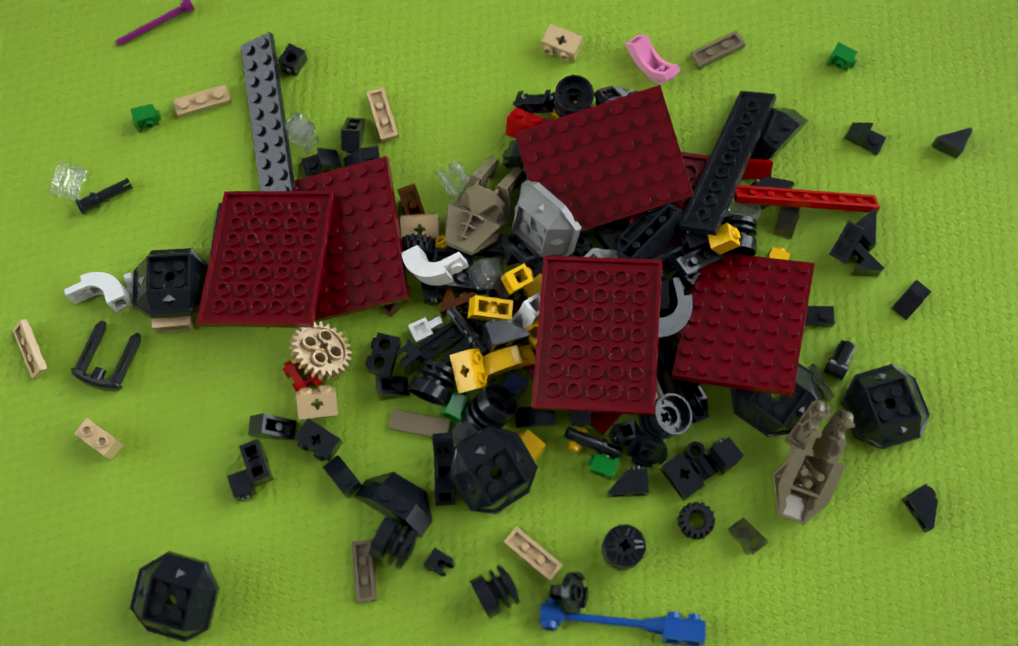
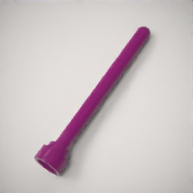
(185, 6)

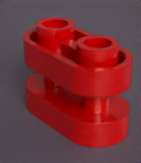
(291, 370)

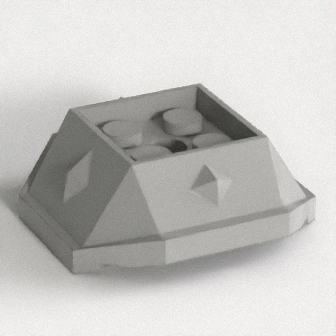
(544, 222)

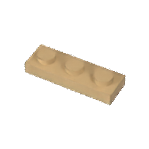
(202, 101)
(382, 114)
(29, 349)
(533, 553)

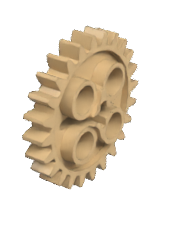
(320, 345)

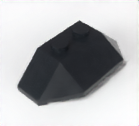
(777, 132)
(649, 232)
(689, 391)
(398, 500)

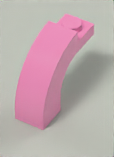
(649, 61)

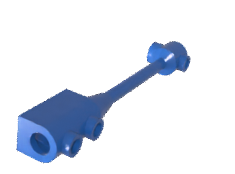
(672, 627)

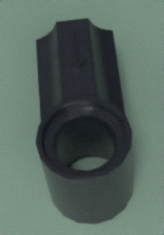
(838, 364)
(702, 462)

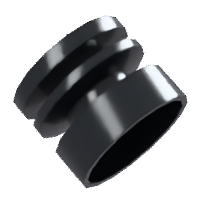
(573, 89)
(747, 229)
(432, 385)
(491, 407)
(671, 417)
(395, 543)
(613, 553)
(495, 591)

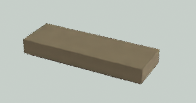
(717, 49)
(417, 423)
(364, 572)

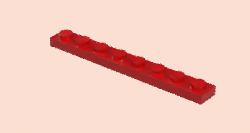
(805, 198)

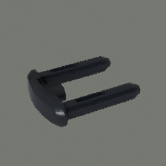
(96, 379)

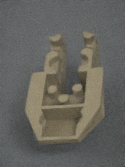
(480, 213)
(808, 482)

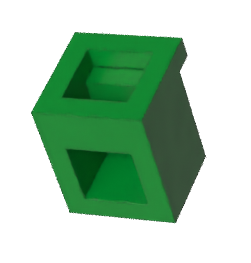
(843, 57)
(145, 117)
(455, 406)
(602, 465)

